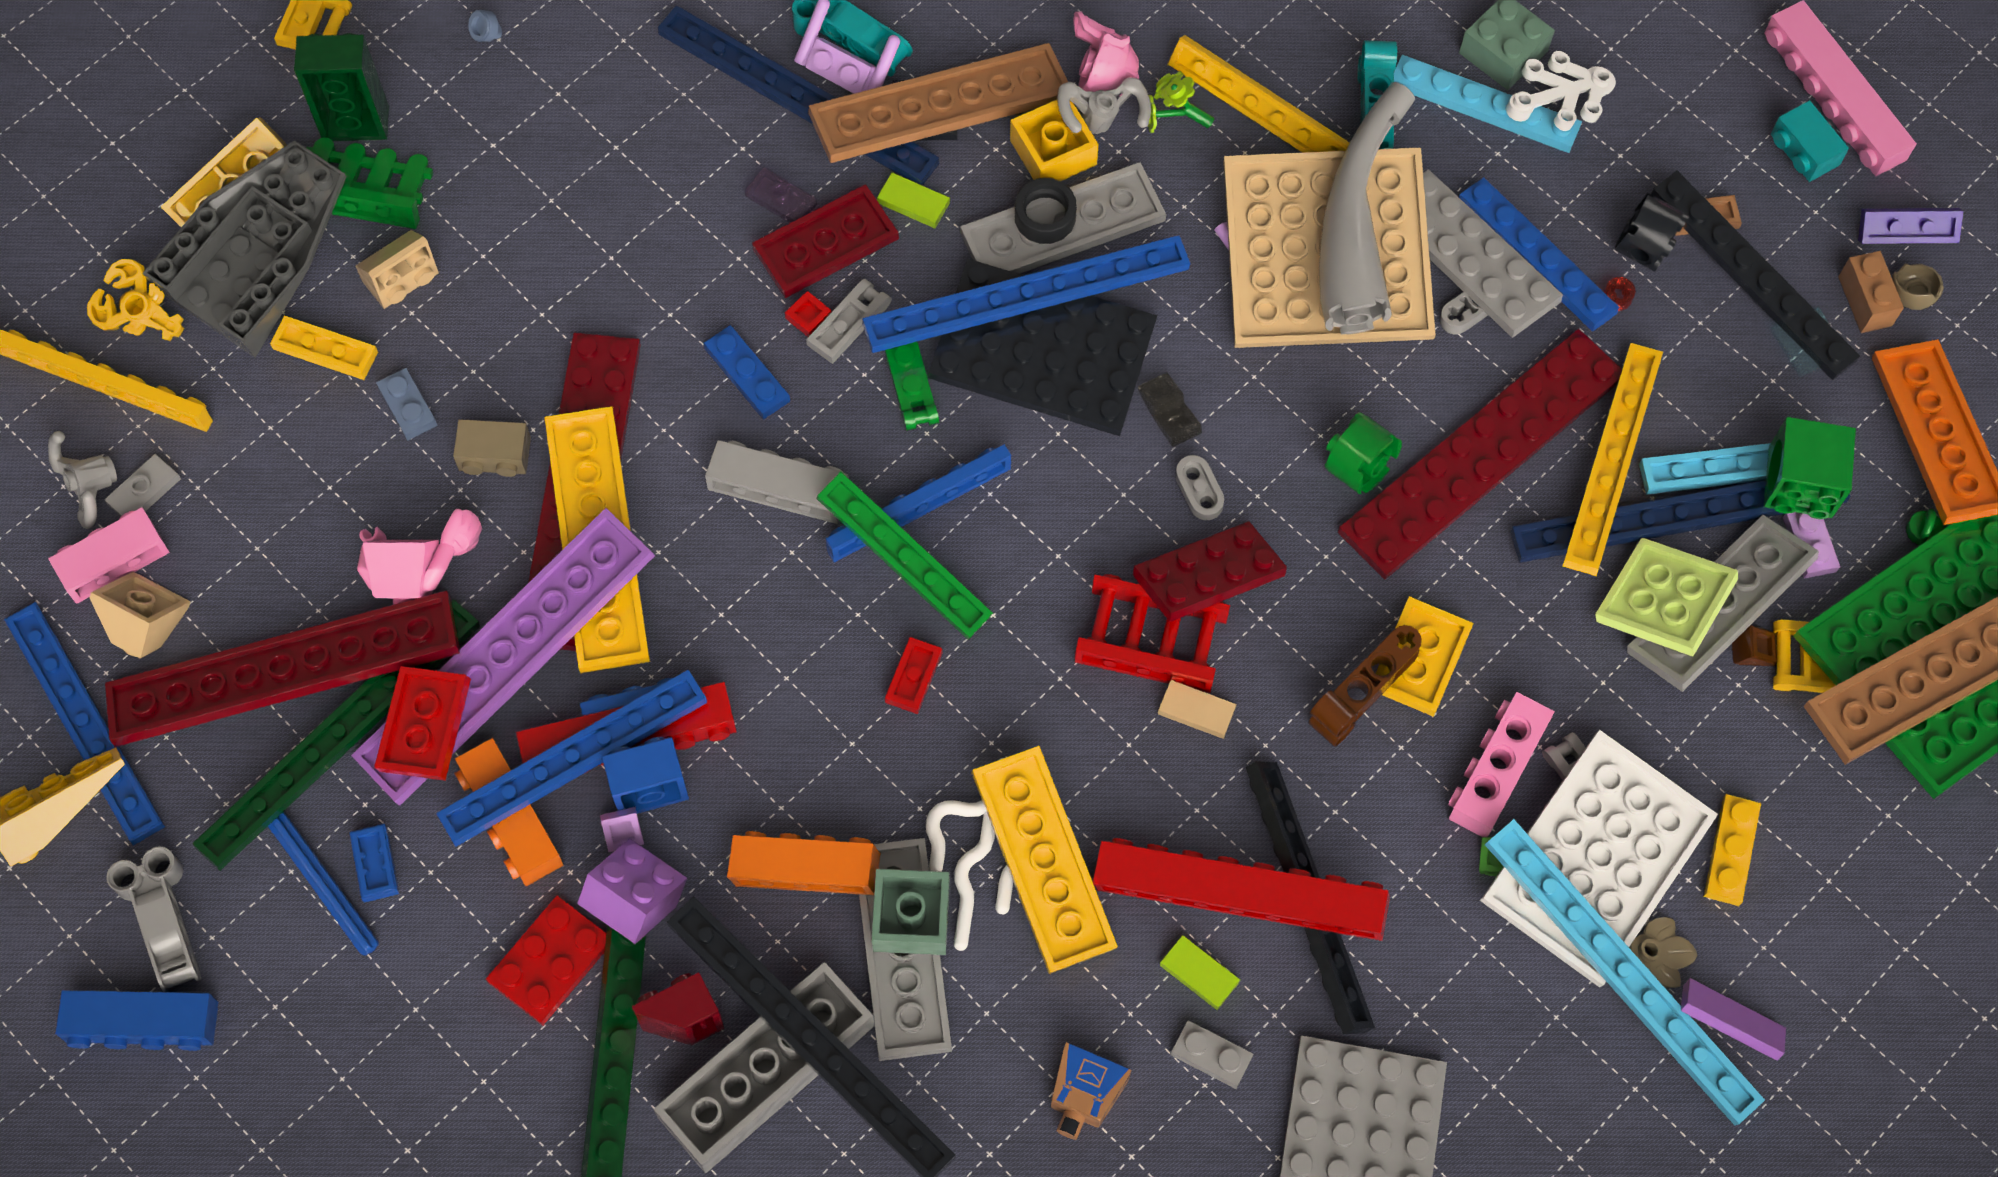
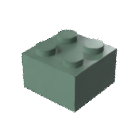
(1505, 41)
(910, 912)

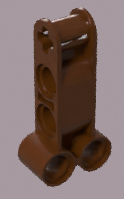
(1337, 712)

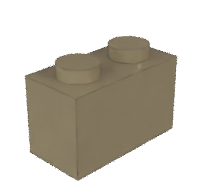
(492, 447)

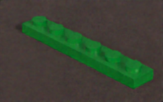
(904, 555)

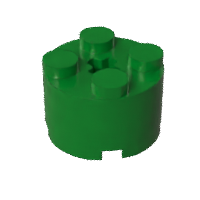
(1362, 453)

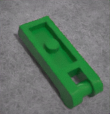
(911, 385)

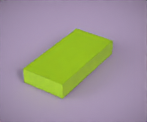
(913, 200)
(1199, 972)

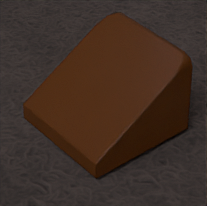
(1755, 648)

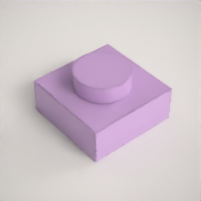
(621, 826)

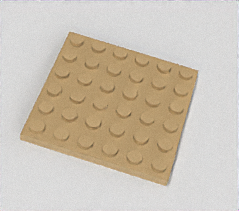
(1276, 237)

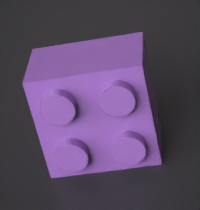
(632, 890)

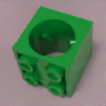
(1809, 468)

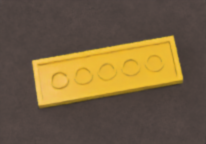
(1044, 859)

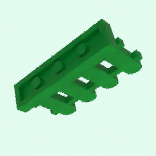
(374, 199)

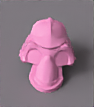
(1107, 59)

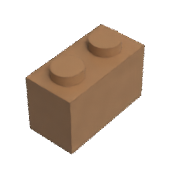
(1870, 292)

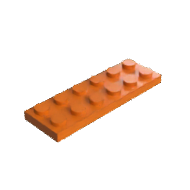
(1940, 430)

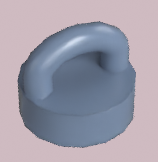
(484, 26)

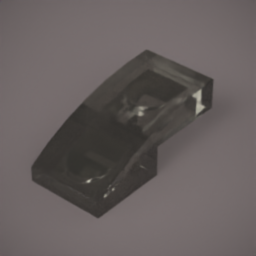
(1168, 409)

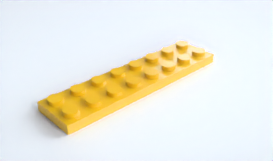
(585, 483)

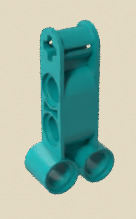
(851, 30)
(1376, 71)

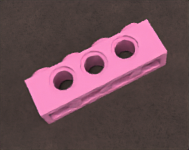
(1482, 813)

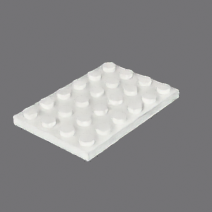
(1616, 837)

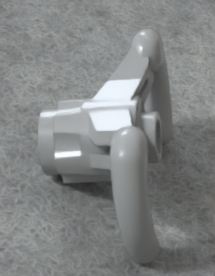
(1101, 106)
(82, 477)

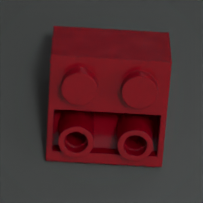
(680, 1012)

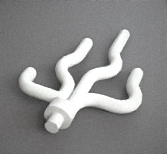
(966, 862)

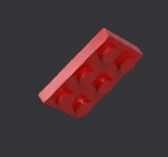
(422, 723)
(549, 960)

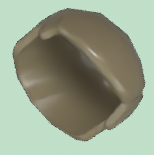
(1918, 286)

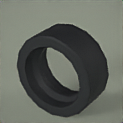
(1045, 189)

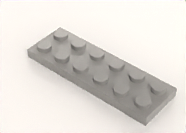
(1105, 211)
(1484, 262)
(1767, 565)
(905, 986)

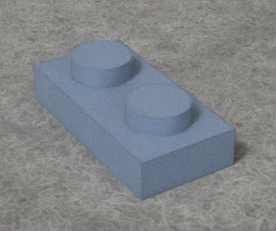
(406, 404)

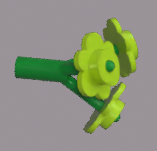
(1176, 93)

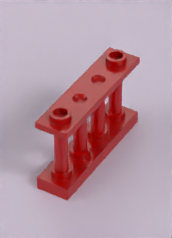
(1129, 658)

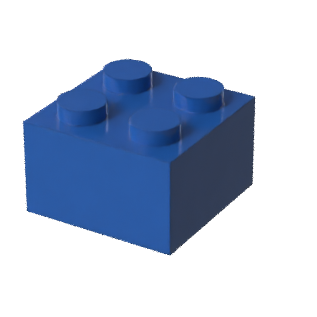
(645, 775)

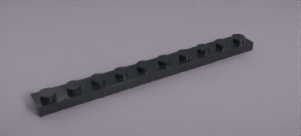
(811, 1040)

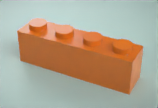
(520, 834)
(803, 863)

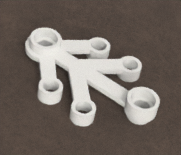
(1595, 81)

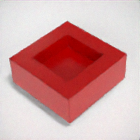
(807, 313)

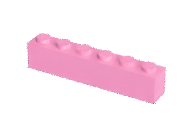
(1839, 88)

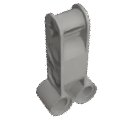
(158, 915)

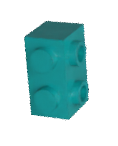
(1809, 141)

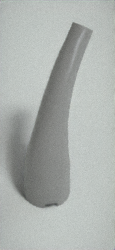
(1349, 261)

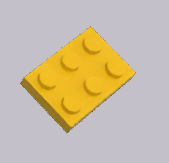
(1440, 649)

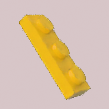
(324, 347)
(1732, 850)

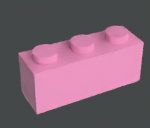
(108, 554)

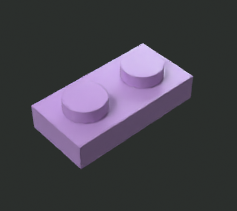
(1815, 534)

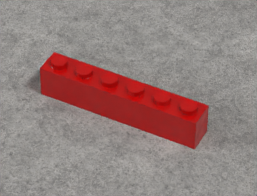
(709, 721)

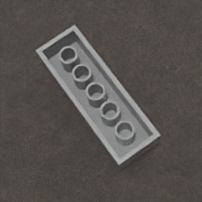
(756, 1074)

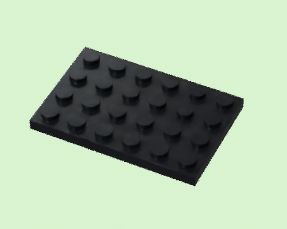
(1056, 360)

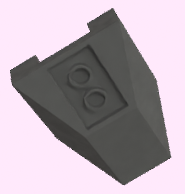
(250, 245)

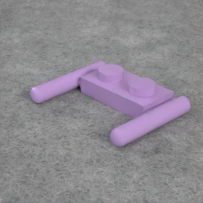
(838, 64)

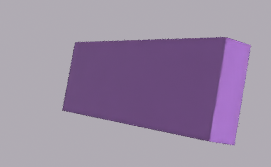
(1733, 1019)

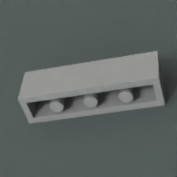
(770, 479)

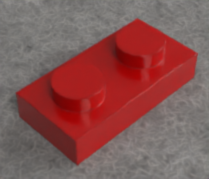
(913, 675)

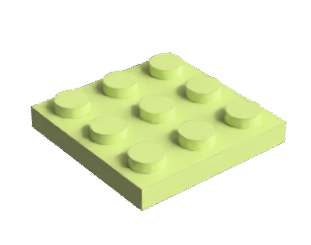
(1667, 596)

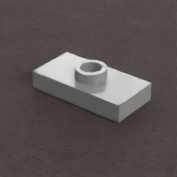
(143, 487)

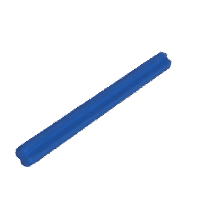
(323, 885)

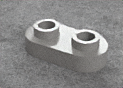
(1200, 489)

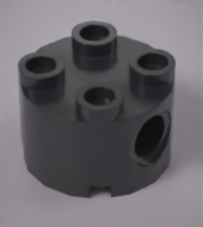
(1651, 232)

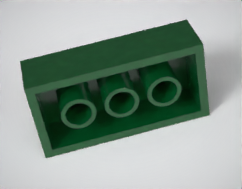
(342, 87)

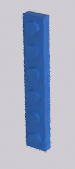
(1578, 291)
(928, 497)

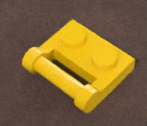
(304, 17)
(1811, 675)

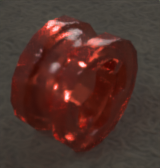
(1627, 290)

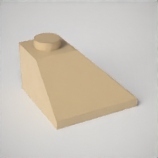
(138, 613)

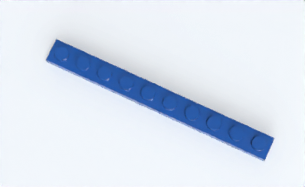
(1025, 294)

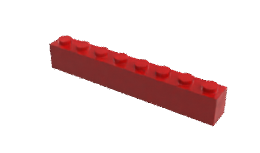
(1242, 889)

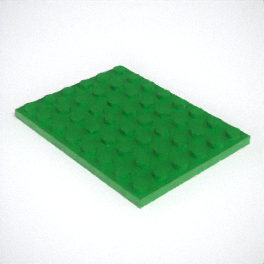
(1902, 605)

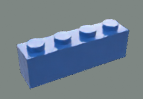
(137, 1018)

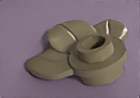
(1666, 951)

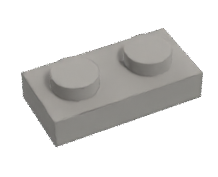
(1212, 1054)

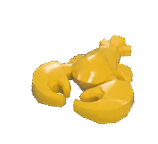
(135, 305)

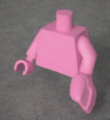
(414, 567)

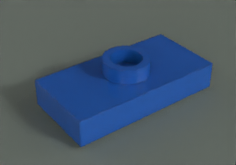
(374, 863)

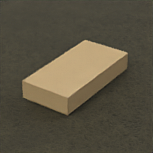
(1197, 709)

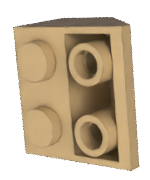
(398, 268)

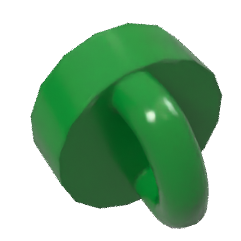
(1923, 526)

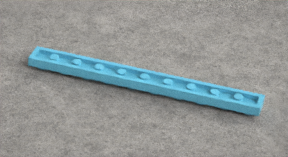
(1625, 973)

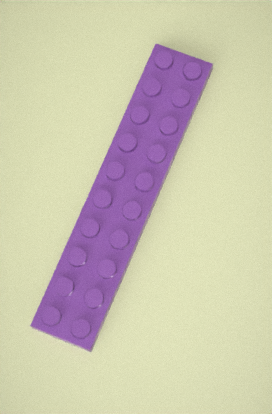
(530, 631)

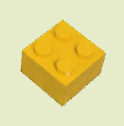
(1050, 146)

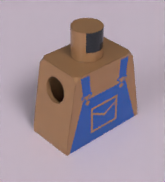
(1086, 1089)

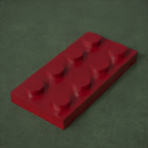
(825, 241)
(1209, 571)

